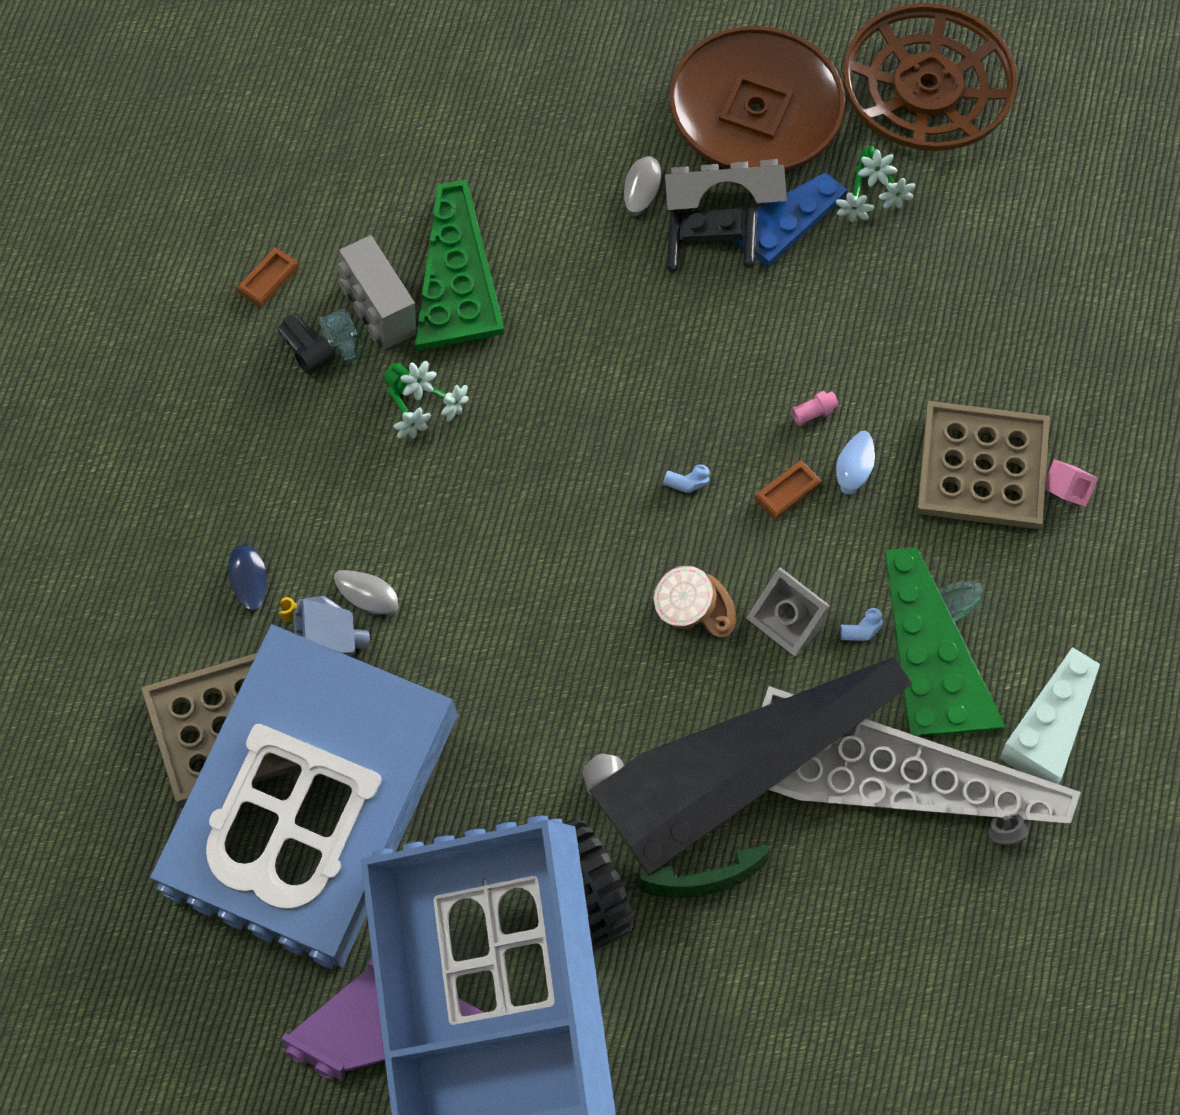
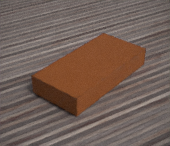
(267, 277)
(788, 490)

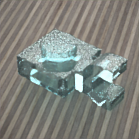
(339, 331)

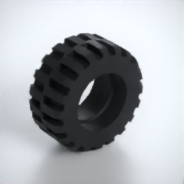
(605, 896)

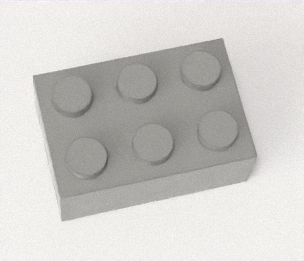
(377, 292)

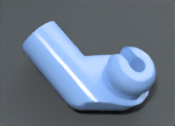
(690, 482)
(865, 629)

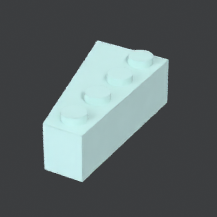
(1049, 728)

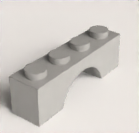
(686, 188)

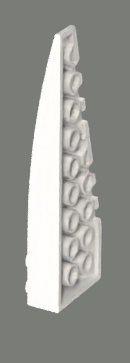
(903, 771)

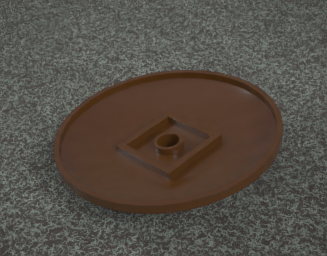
(761, 67)

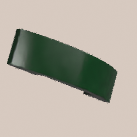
(664, 884)

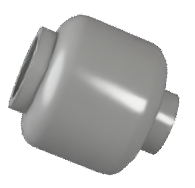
(599, 769)

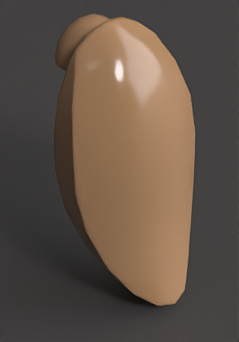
(723, 617)

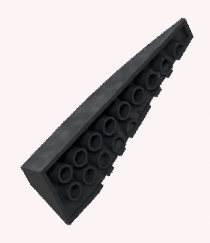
(699, 781)

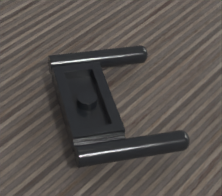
(712, 227)

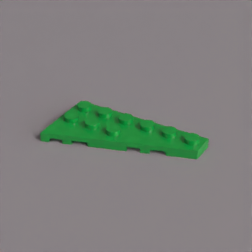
(458, 285)
(946, 684)

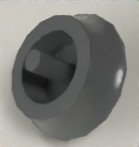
(1008, 830)

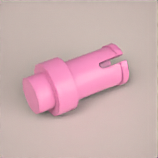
(822, 404)

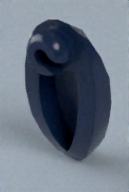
(247, 577)

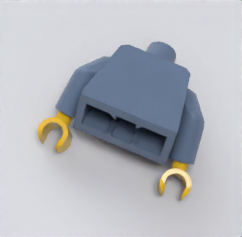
(324, 623)

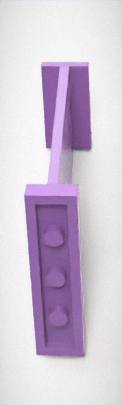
(345, 1030)

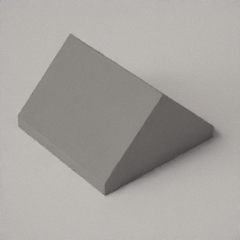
(789, 612)

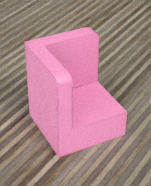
(1070, 482)

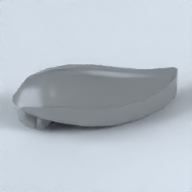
(641, 185)
(367, 592)

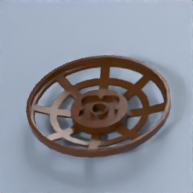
(932, 68)

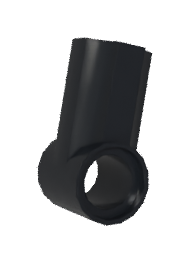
(309, 350)

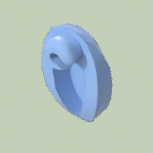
(855, 463)

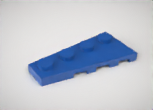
(785, 222)

